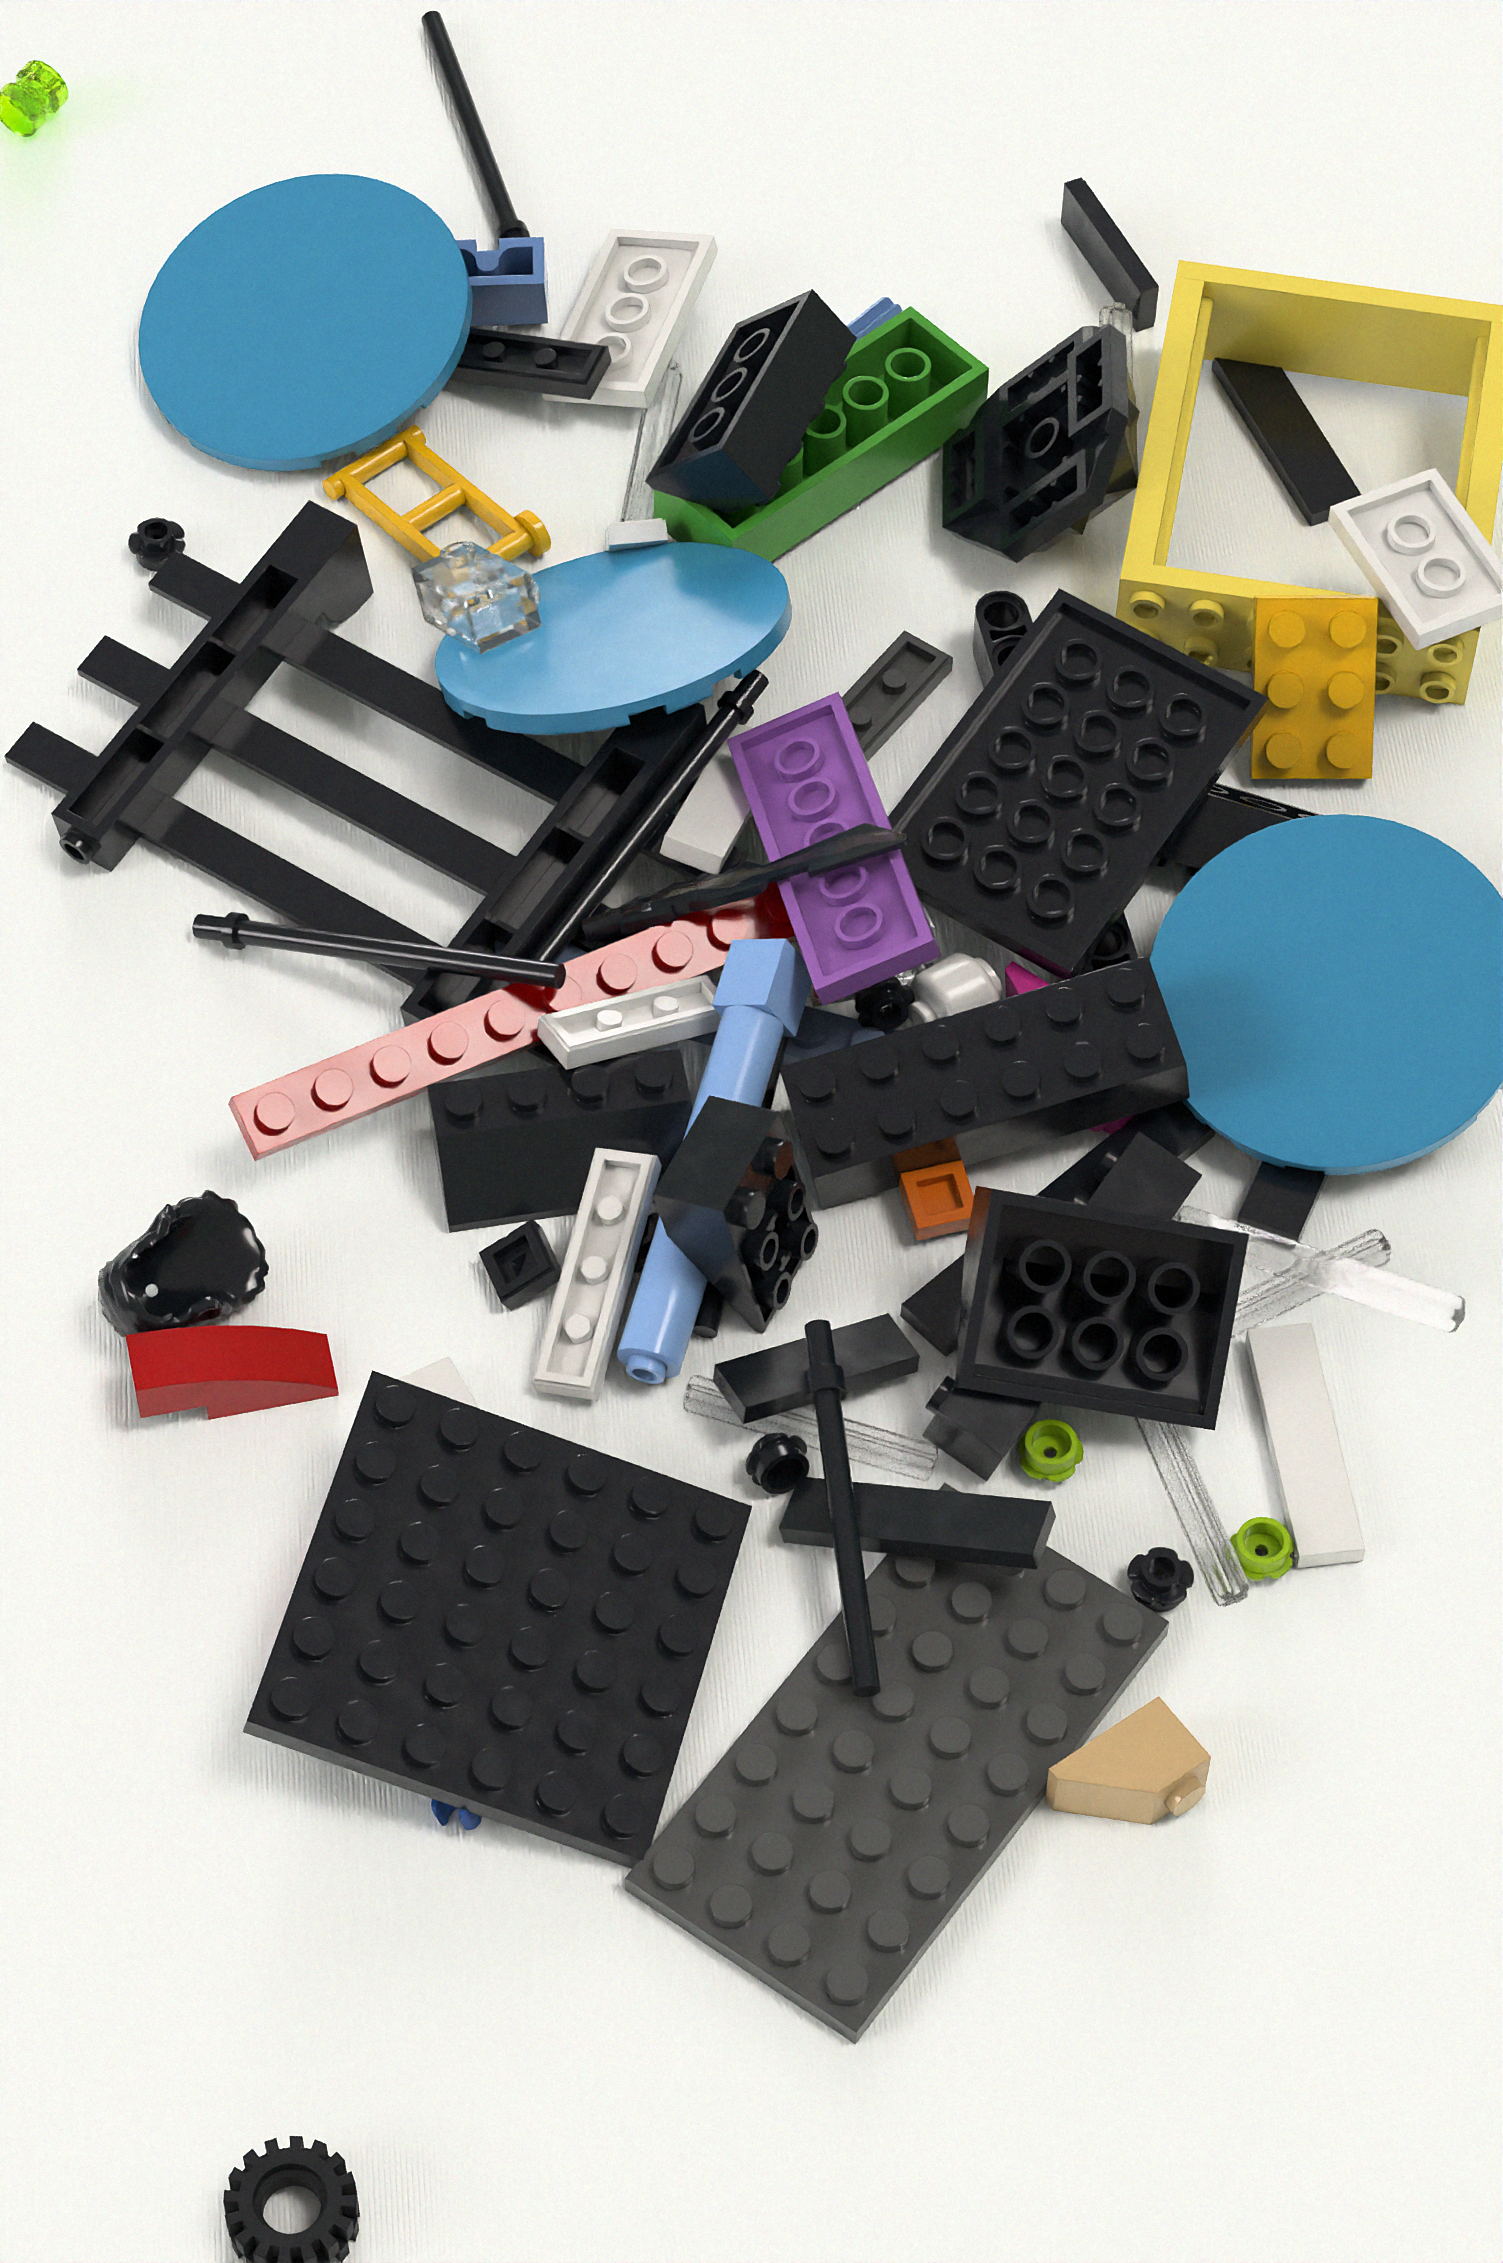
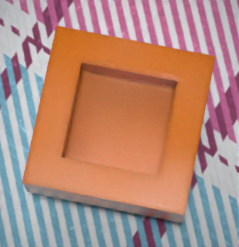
(937, 1199)

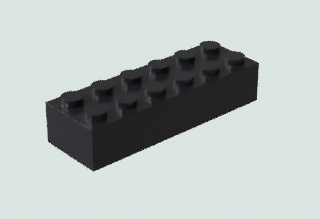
(986, 1081)

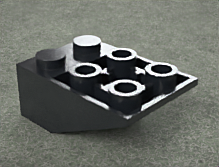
(739, 1206)

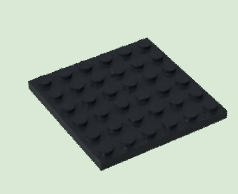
(501, 1621)

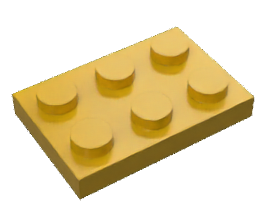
(1319, 673)

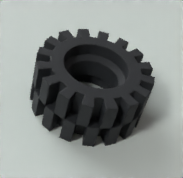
(285, 2168)

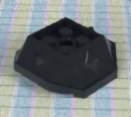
(1045, 449)

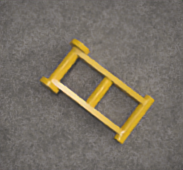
(520, 532)

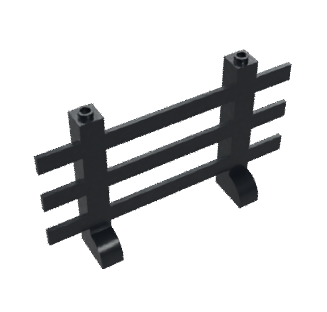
(200, 706)

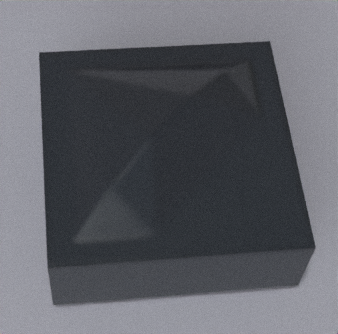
(521, 1264)

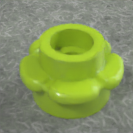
(1055, 1437)
(1267, 1535)

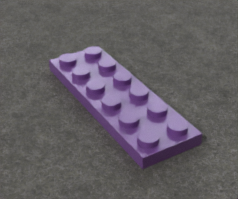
(807, 785)

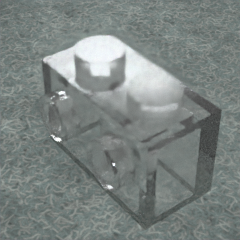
(477, 596)

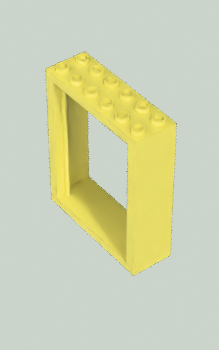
(1320, 332)

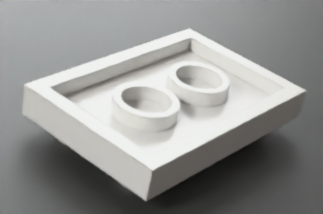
(1422, 557)

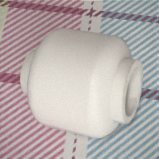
(953, 987)

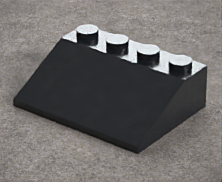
(1097, 1307)

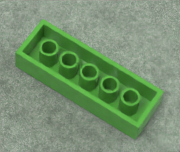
(885, 413)

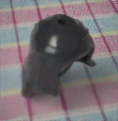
(199, 1259)

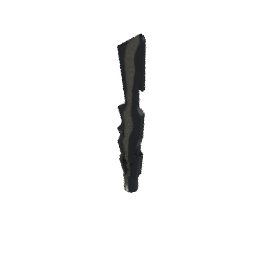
(742, 881)

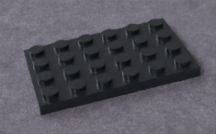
(1069, 782)

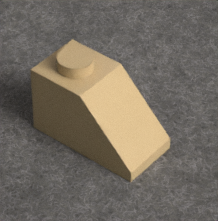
(1133, 1770)

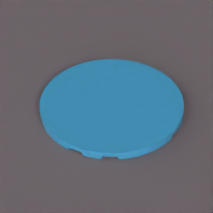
(305, 321)
(623, 639)
(1336, 993)

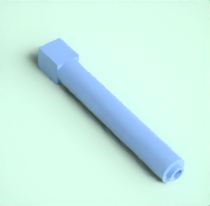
(759, 1003)

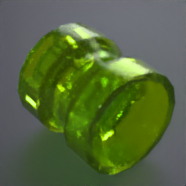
(34, 94)

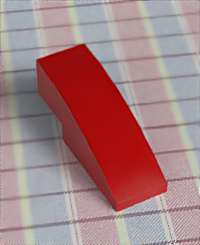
(229, 1369)

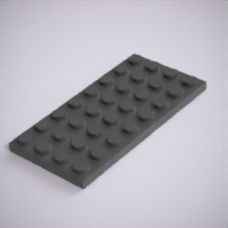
(865, 1822)

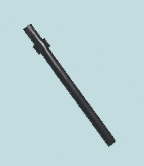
(826, 1390)

